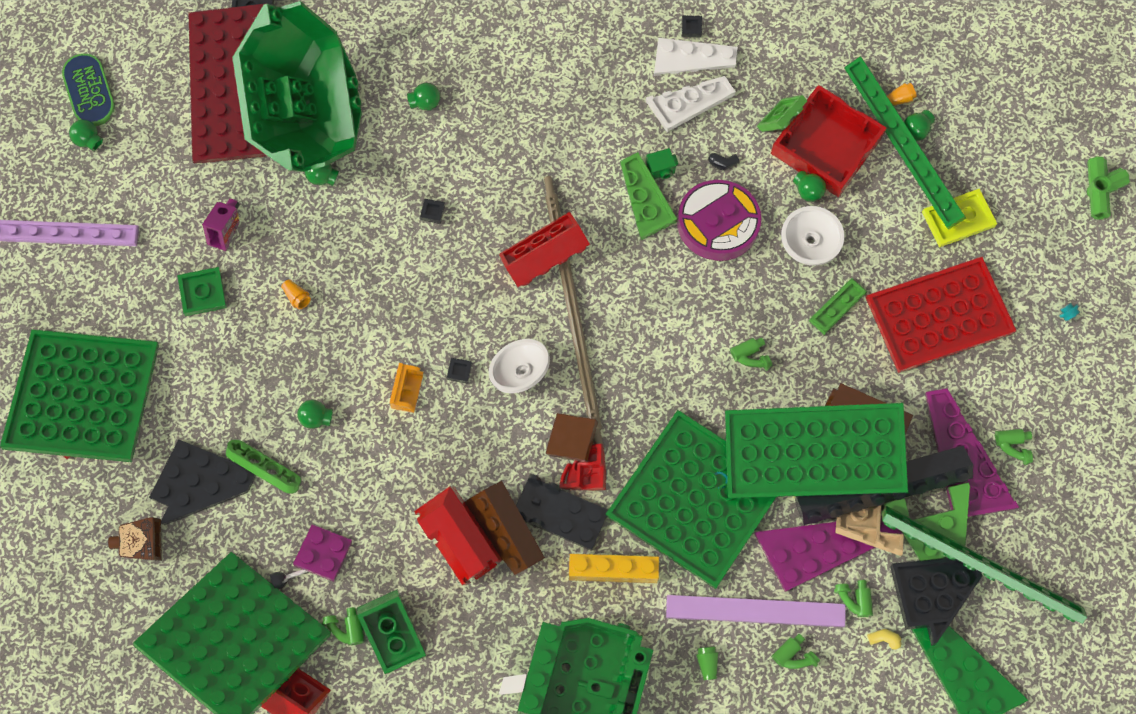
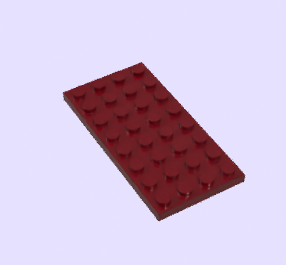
(213, 86)

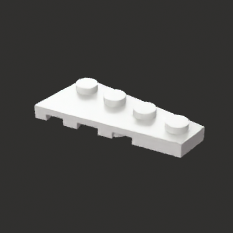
(684, 56)
(683, 105)

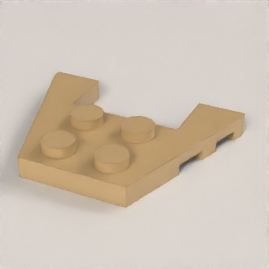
(865, 527)

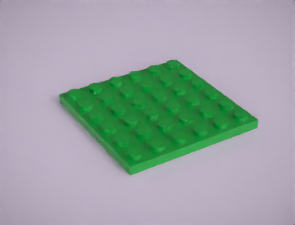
(80, 396)
(678, 504)
(232, 639)

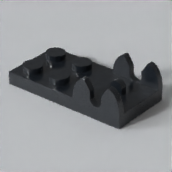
(561, 512)

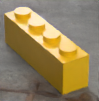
(613, 568)

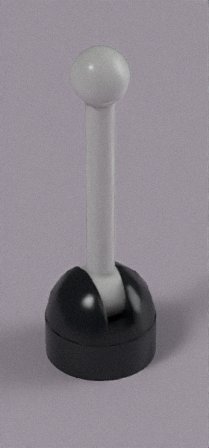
(280, 580)

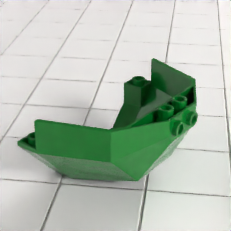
(297, 89)

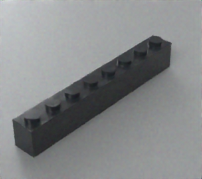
(922, 476)

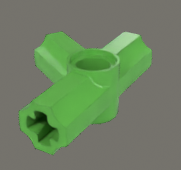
(1107, 182)

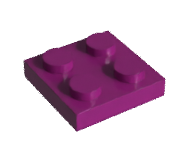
(322, 553)

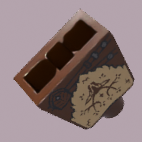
(139, 540)

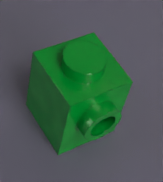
(661, 164)

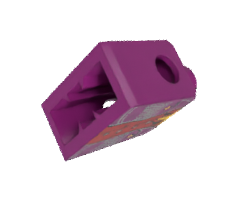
(221, 224)

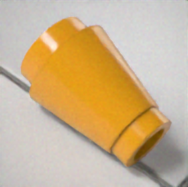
(902, 94)
(297, 296)

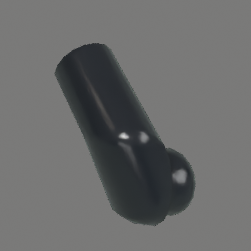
(721, 162)

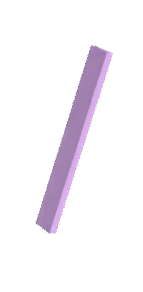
(68, 233)
(755, 611)

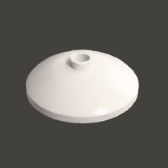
(815, 224)
(519, 366)

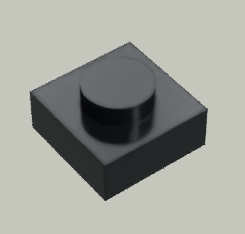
(691, 26)
(432, 211)
(459, 370)

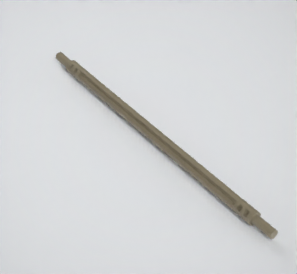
(575, 320)

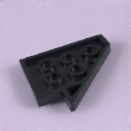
(932, 592)

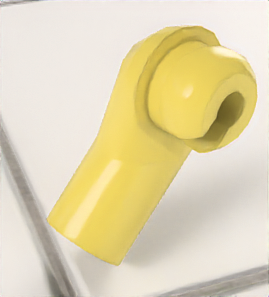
(887, 636)

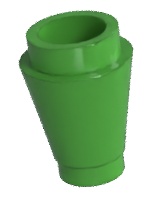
(708, 662)

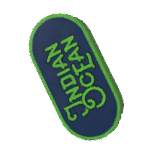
(88, 89)

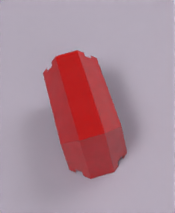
(458, 535)

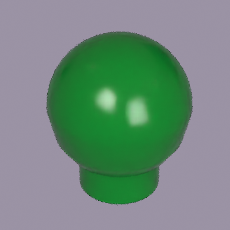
(425, 97)
(920, 124)
(85, 134)
(322, 175)
(810, 186)
(314, 414)

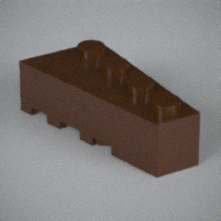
(505, 527)

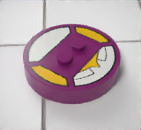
(719, 220)

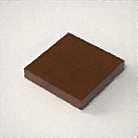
(571, 437)

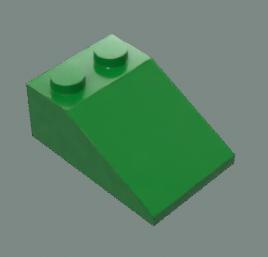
(390, 631)

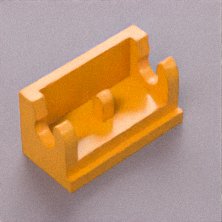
(406, 388)

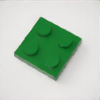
(202, 291)

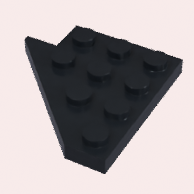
(198, 481)

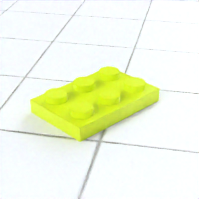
(977, 214)

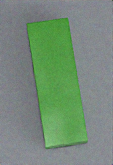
(837, 306)

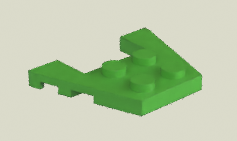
(948, 523)

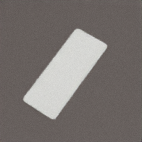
(512, 684)

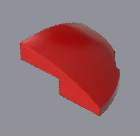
(586, 475)

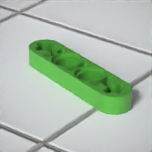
(241, 453)

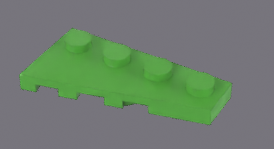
(647, 201)

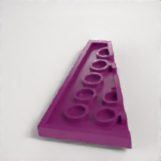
(950, 431)
(809, 551)

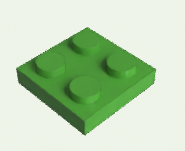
(781, 114)

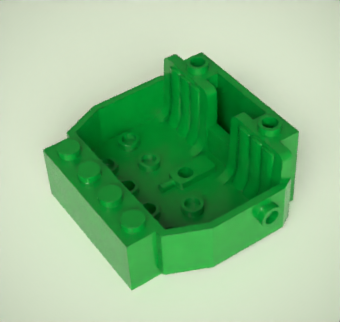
(596, 655)

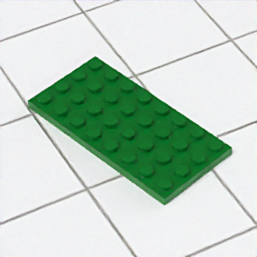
(816, 451)

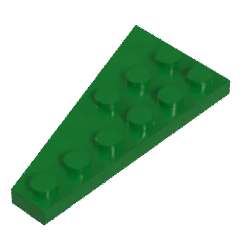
(967, 677)

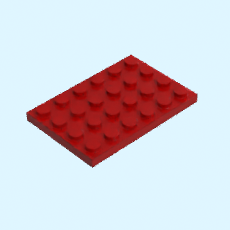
(940, 314)

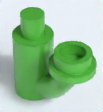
(742, 351)
(1011, 437)
(863, 603)
(353, 628)
(789, 649)

